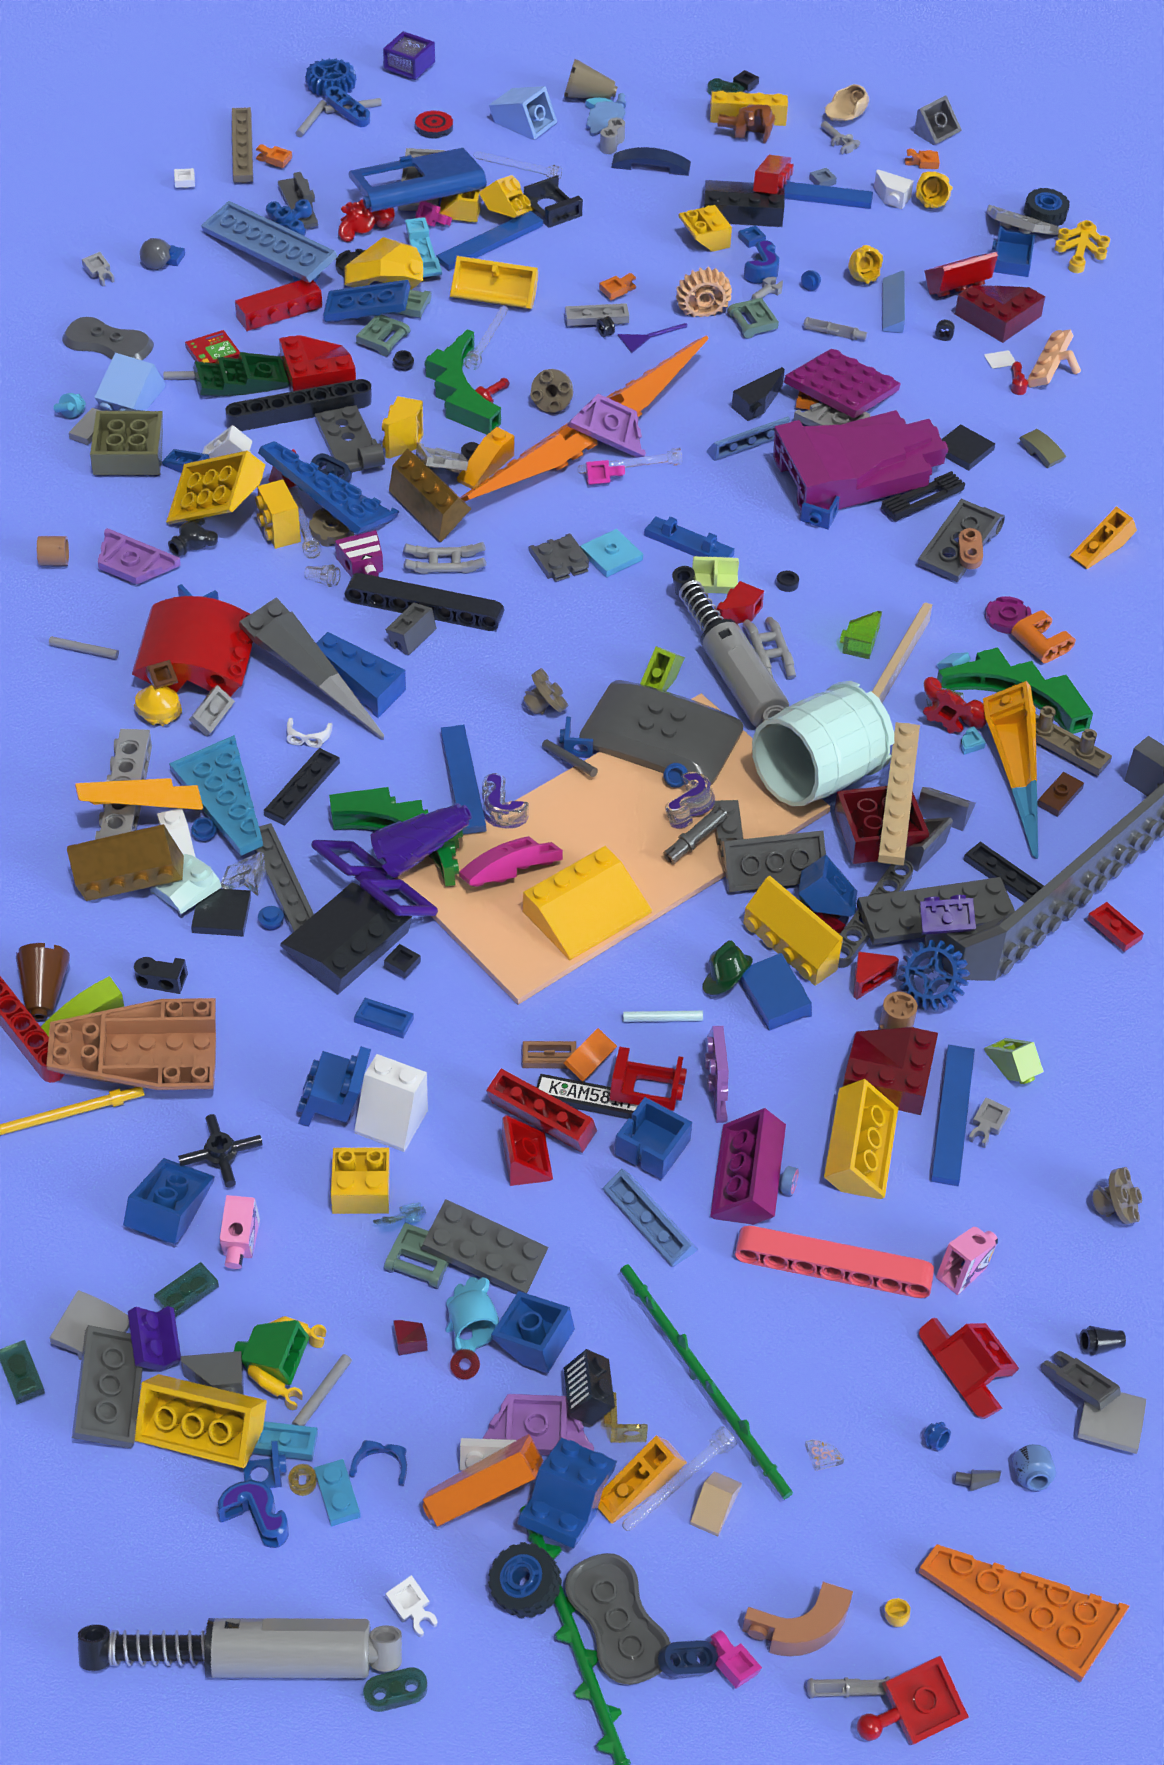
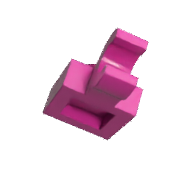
(432, 215)
(599, 472)
(733, 1661)

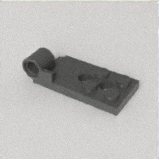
(358, 453)
(963, 516)

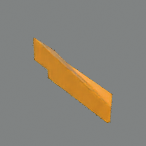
(141, 792)

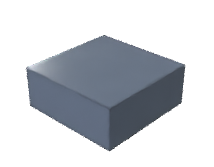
(823, 177)

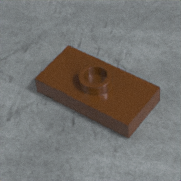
(1060, 794)

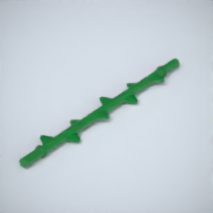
(698, 1372)
(586, 1661)

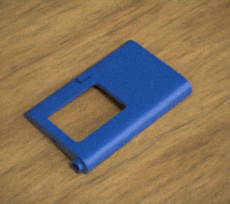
(443, 172)

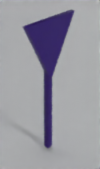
(634, 341)

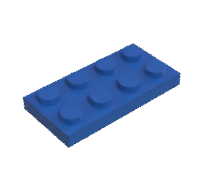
(366, 300)

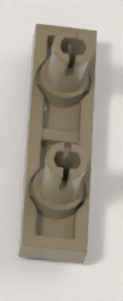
(1068, 745)

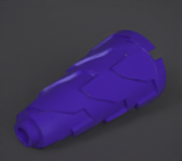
(410, 841)

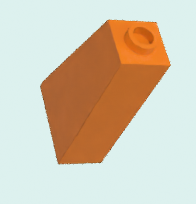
(483, 1481)

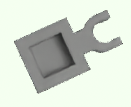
(98, 266)
(989, 1119)

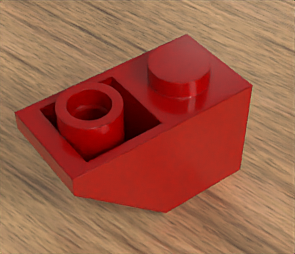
(741, 603)

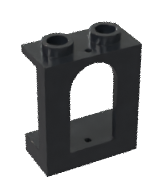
(558, 213)

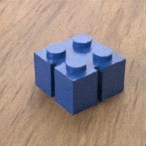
(653, 1138)

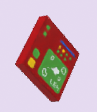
(212, 346)

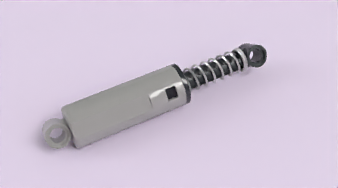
(731, 652)
(254, 1648)

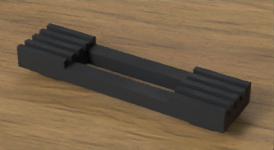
(947, 485)

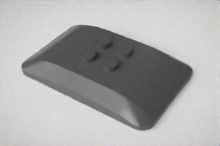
(661, 729)

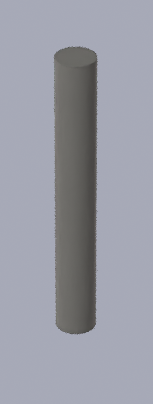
(570, 758)

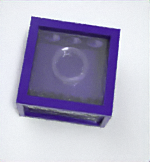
(409, 55)

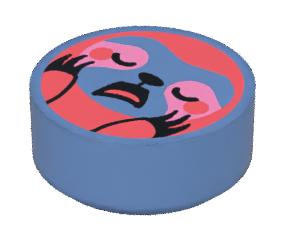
(789, 1180)

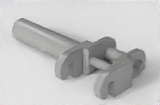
(841, 139)

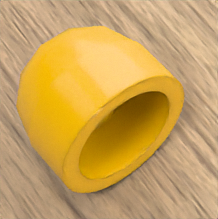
(897, 1612)

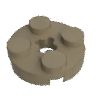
(325, 533)

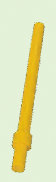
(114, 1098)

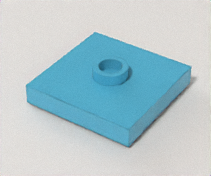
(612, 553)

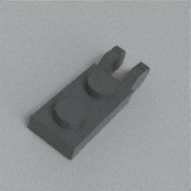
(731, 827)
(1081, 1380)

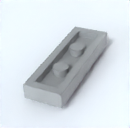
(591, 313)

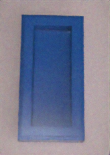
(383, 1018)

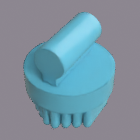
(70, 405)

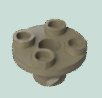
(551, 390)
(544, 694)
(1118, 1197)

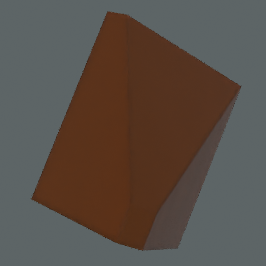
(161, 674)

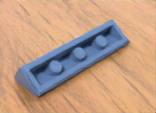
(894, 302)
(744, 440)
(649, 1218)

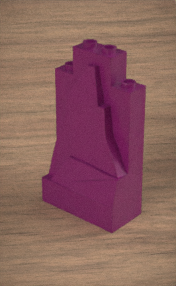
(858, 458)

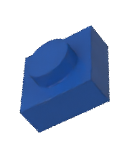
(176, 254)

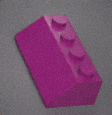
(749, 1168)

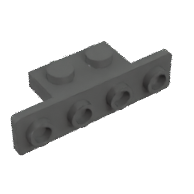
(297, 189)

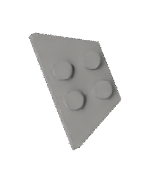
(1025, 224)
(825, 415)
(442, 458)

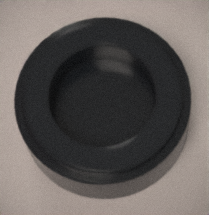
(787, 581)

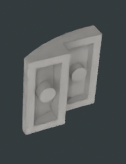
(80, 1313)
(1116, 1425)

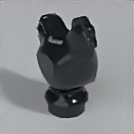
(192, 537)

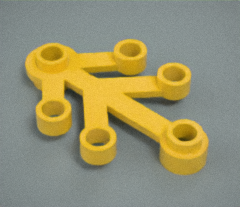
(1085, 229)

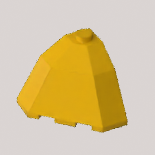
(385, 262)

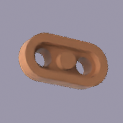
(970, 543)

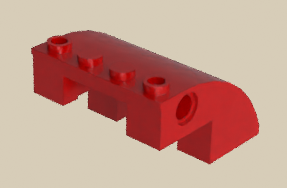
(200, 641)

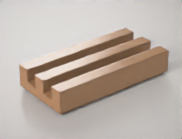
(549, 1057)

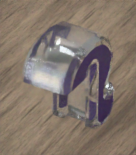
(694, 802)
(496, 810)

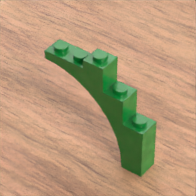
(461, 400)
(994, 673)
(376, 809)

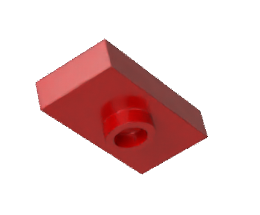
(1115, 926)

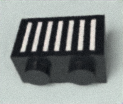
(589, 1387)

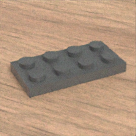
(778, 856)
(484, 1247)
(107, 1389)

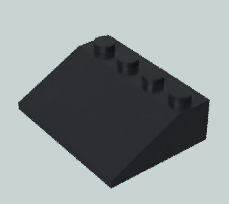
(743, 205)
(346, 937)

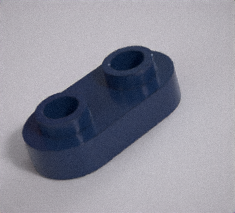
(333, 466)
(685, 1658)

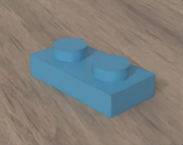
(293, 1440)
(337, 1492)

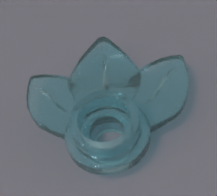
(410, 1213)

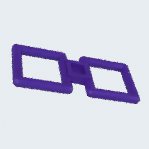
(373, 878)

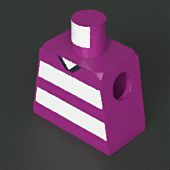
(360, 554)

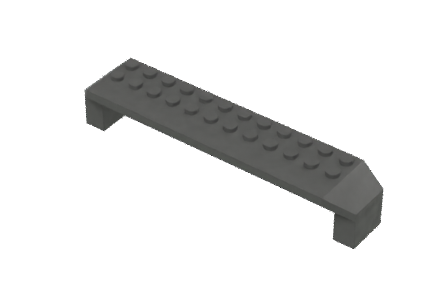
(1005, 940)

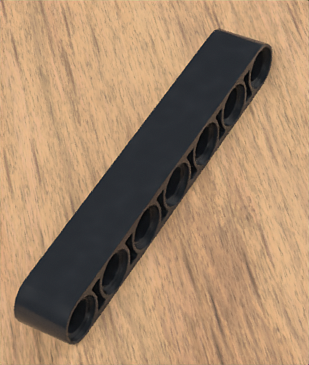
(297, 404)
(446, 605)

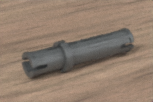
(688, 840)

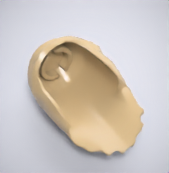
(847, 103)

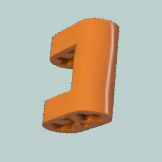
(1029, 634)

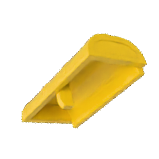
(494, 282)

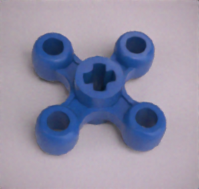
(288, 217)

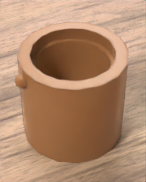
(52, 550)
(898, 1011)

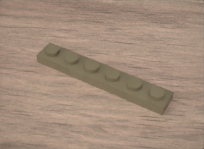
(242, 145)

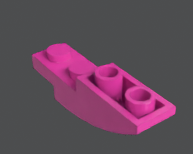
(503, 860)

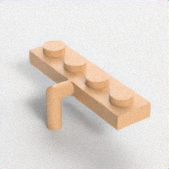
(1050, 358)

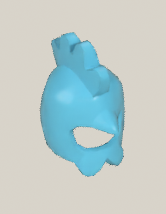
(472, 1310)

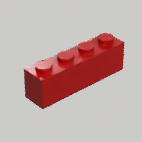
(773, 174)
(278, 304)
(541, 1110)

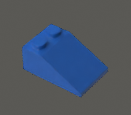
(167, 1200)

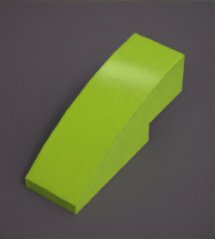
(98, 997)

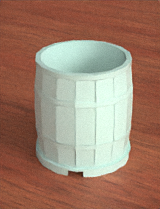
(823, 744)

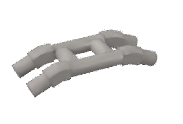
(434, 553)
(774, 635)

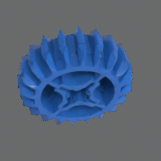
(330, 73)
(935, 964)

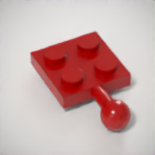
(921, 1701)

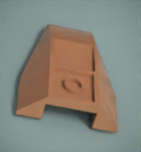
(140, 1045)

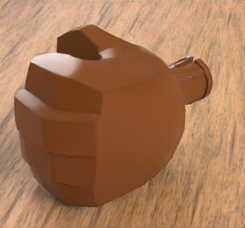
(750, 118)

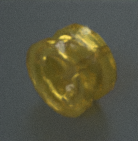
(305, 1489)

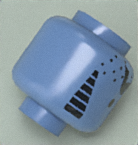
(1034, 1467)

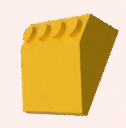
(215, 486)
(585, 903)

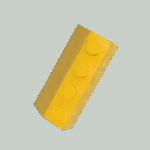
(730, 104)
(793, 931)
(861, 1141)
(199, 1420)

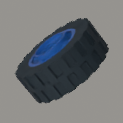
(1047, 206)
(541, 1587)

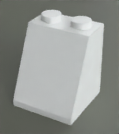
(391, 1102)

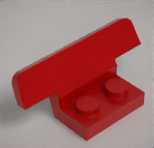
(971, 1361)

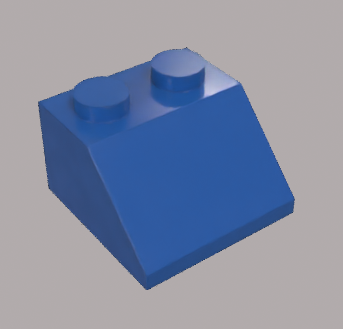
(827, 889)
(534, 1330)

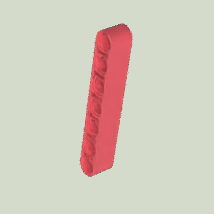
(835, 1261)

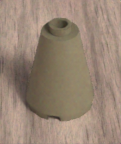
(588, 83)

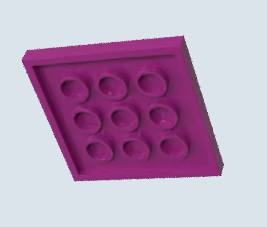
(842, 382)

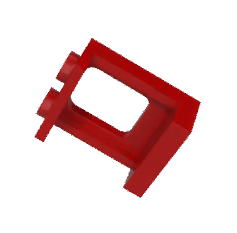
(628, 1072)

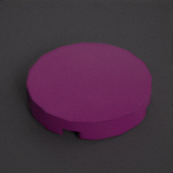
(1005, 613)

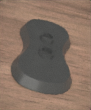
(96, 336)
(626, 1637)

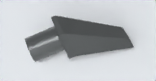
(977, 1478)

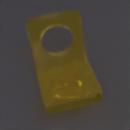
(617, 1430)

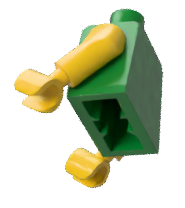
(275, 1354)

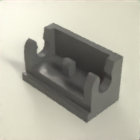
(411, 628)

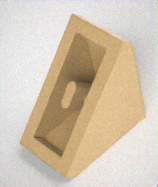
(715, 1503)

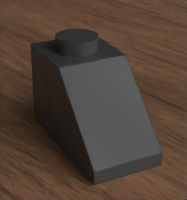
(215, 1370)

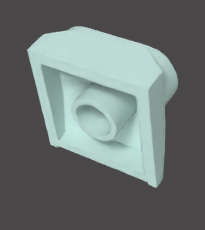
(197, 884)

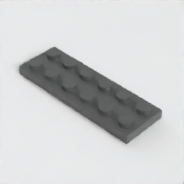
(897, 916)

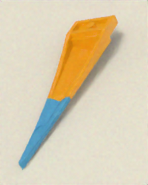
(1013, 728)

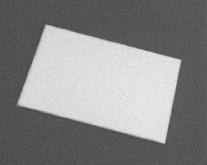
(1000, 359)

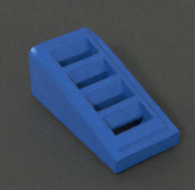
(185, 457)

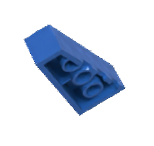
(369, 677)

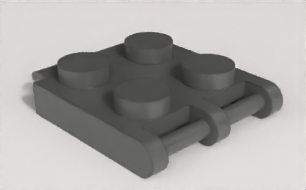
(560, 558)

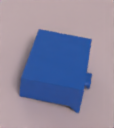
(1013, 252)
(776, 992)

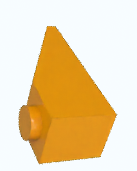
(488, 457)
(1105, 538)
(640, 1478)

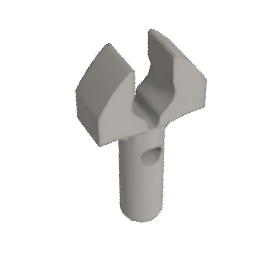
(769, 286)

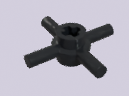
(220, 1150)

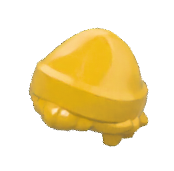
(933, 189)
(865, 264)
(158, 705)

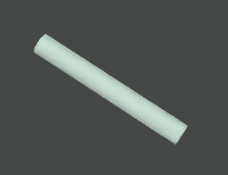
(662, 1016)

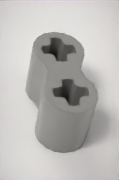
(612, 135)

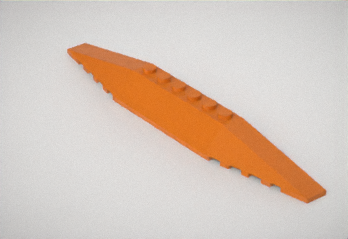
(568, 443)

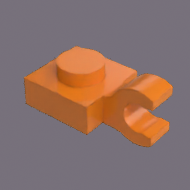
(276, 156)
(925, 159)
(617, 286)

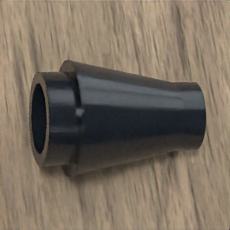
(1099, 1340)

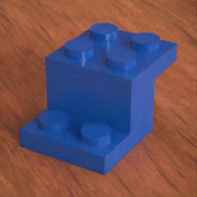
(332, 1086)
(567, 1492)

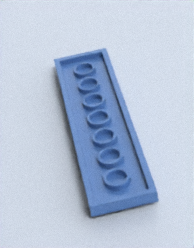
(269, 241)

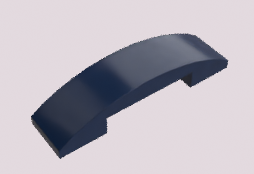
(651, 156)

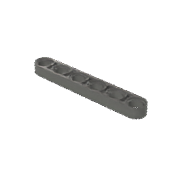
(856, 927)

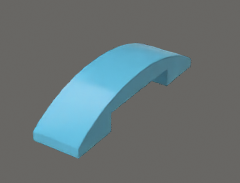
(419, 237)

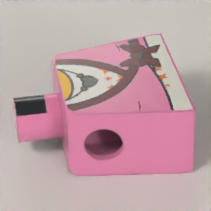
(239, 1229)
(973, 1248)

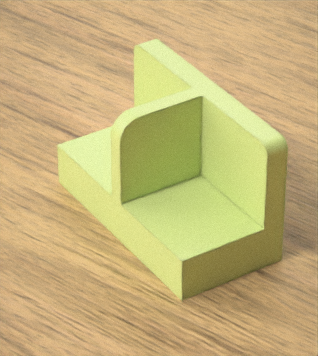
(716, 573)

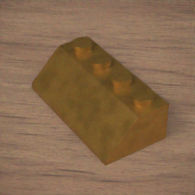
(426, 495)
(125, 862)

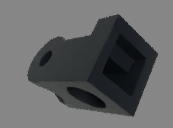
(161, 975)

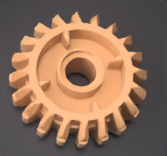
(703, 292)

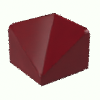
(409, 1337)

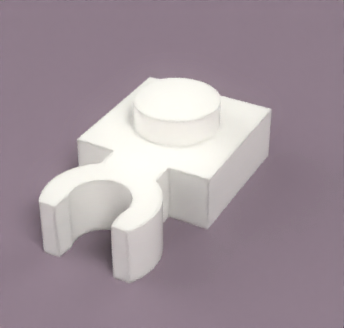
(409, 1602)

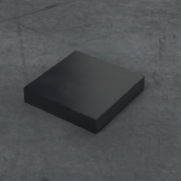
(967, 447)
(222, 913)

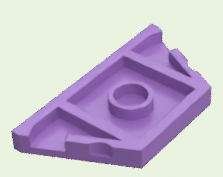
(610, 424)
(133, 559)
(717, 1064)
(540, 1416)

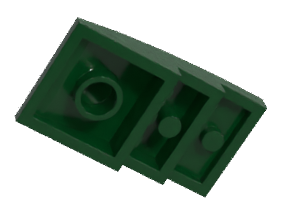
(244, 375)

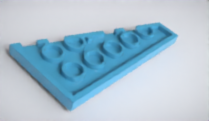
(222, 791)

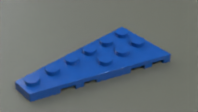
(331, 492)

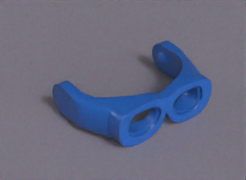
(372, 1447)

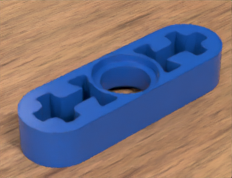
(340, 98)

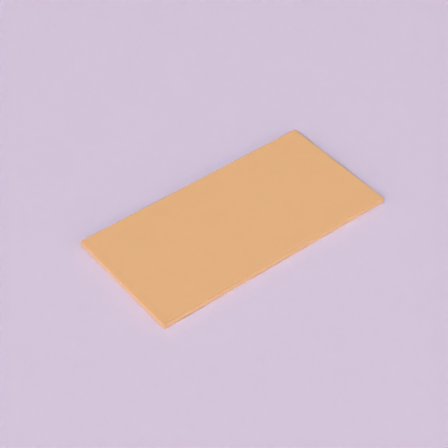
(580, 815)

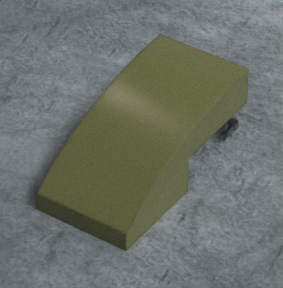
(1041, 444)

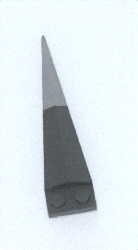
(286, 639)

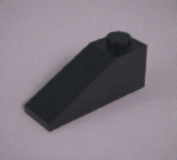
(756, 396)

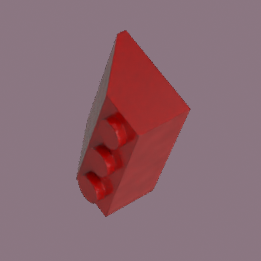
(960, 274)

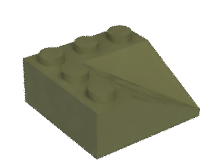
(127, 443)

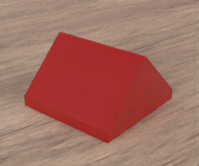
(525, 1153)

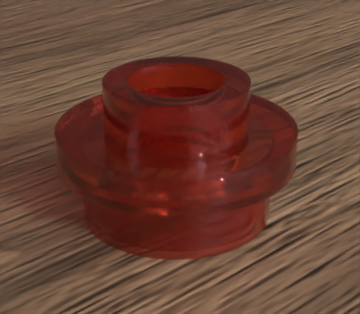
(465, 1373)

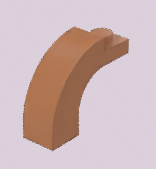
(804, 1633)

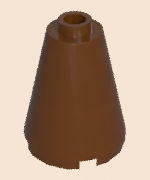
(41, 977)

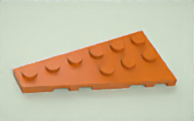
(1038, 1612)

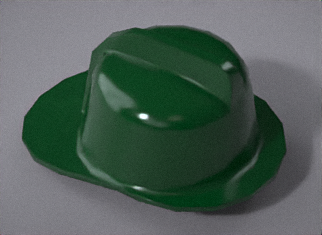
(726, 968)

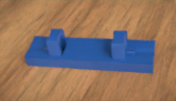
(686, 540)

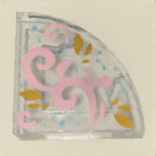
(823, 1454)

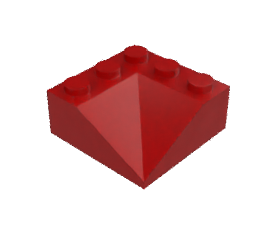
(315, 362)

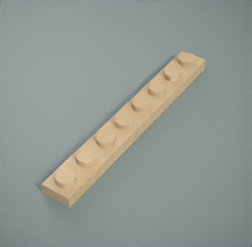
(899, 794)

